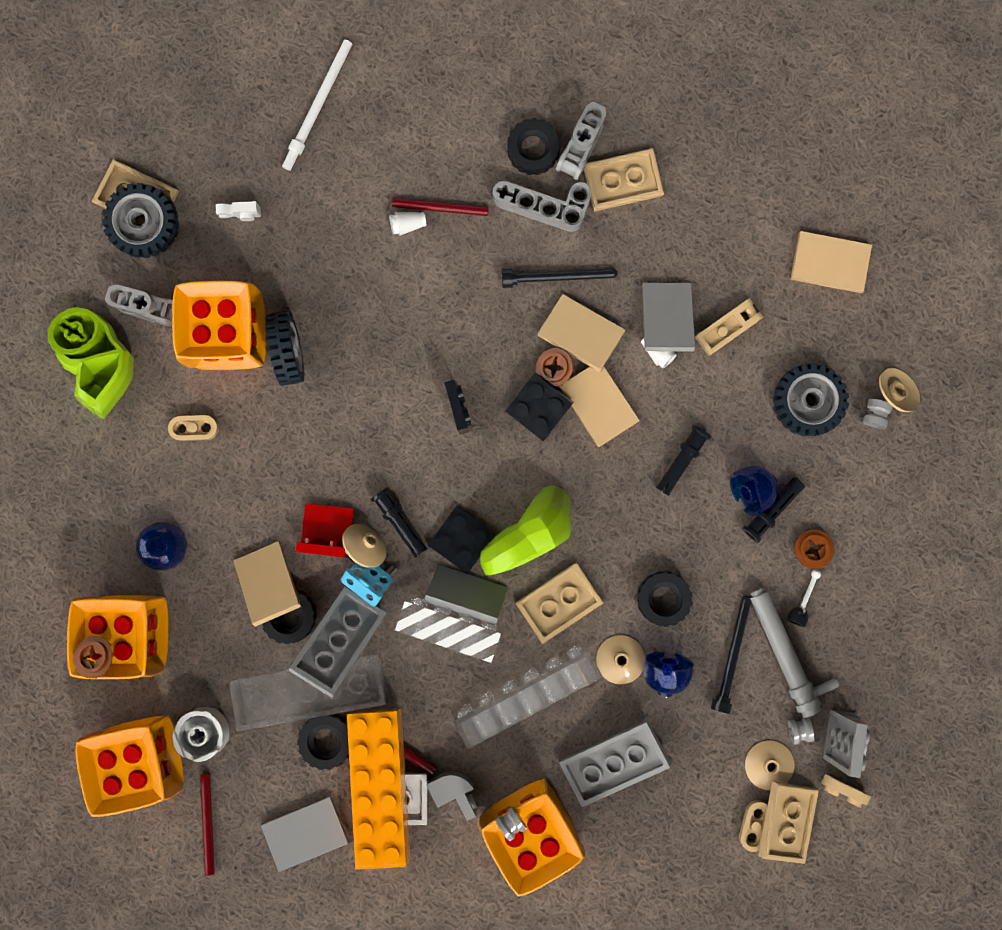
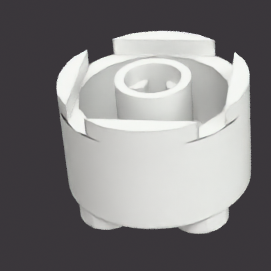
(201, 748)

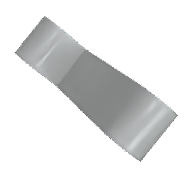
(540, 201)

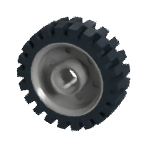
(123, 213)
(284, 348)
(828, 394)

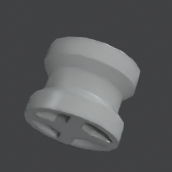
(800, 730)
(510, 823)

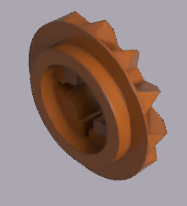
(549, 359)
(825, 552)
(85, 650)

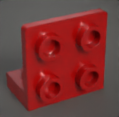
(324, 530)

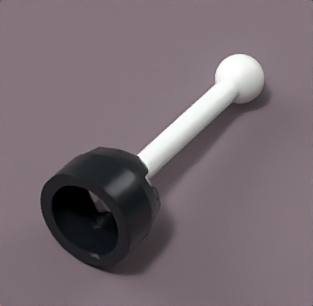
(799, 615)

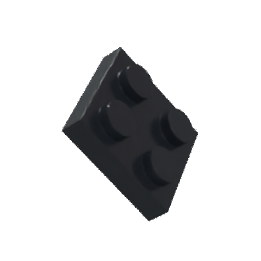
(456, 398)
(539, 406)
(461, 539)

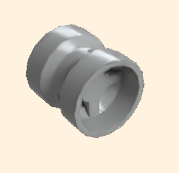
(877, 414)

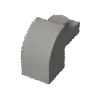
(453, 786)

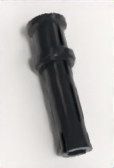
(689, 450)
(393, 513)
(767, 519)

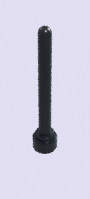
(511, 277)
(722, 701)

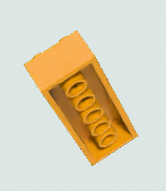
(378, 789)

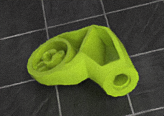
(93, 353)
(539, 530)

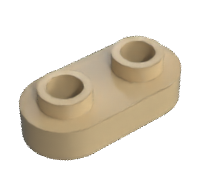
(194, 428)
(854, 795)
(753, 825)

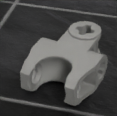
(582, 142)
(141, 305)

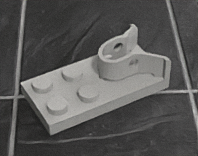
(337, 642)
(846, 742)
(615, 763)

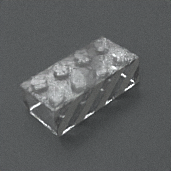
(448, 630)

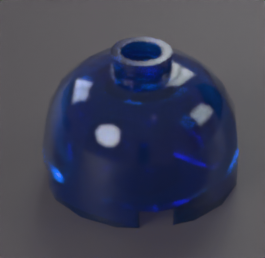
(755, 488)
(161, 546)
(667, 674)

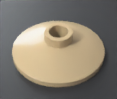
(899, 390)
(364, 546)
(610, 651)
(761, 755)

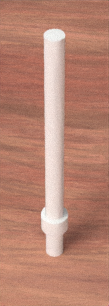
(297, 145)

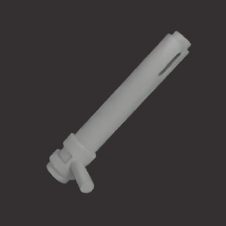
(800, 688)

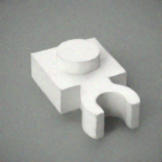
(244, 210)

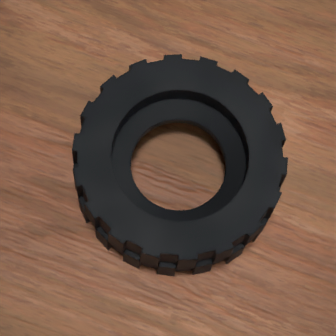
(538, 128)
(682, 605)
(299, 632)
(309, 751)

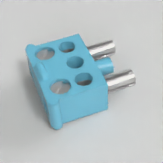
(368, 582)

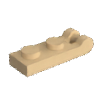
(728, 327)

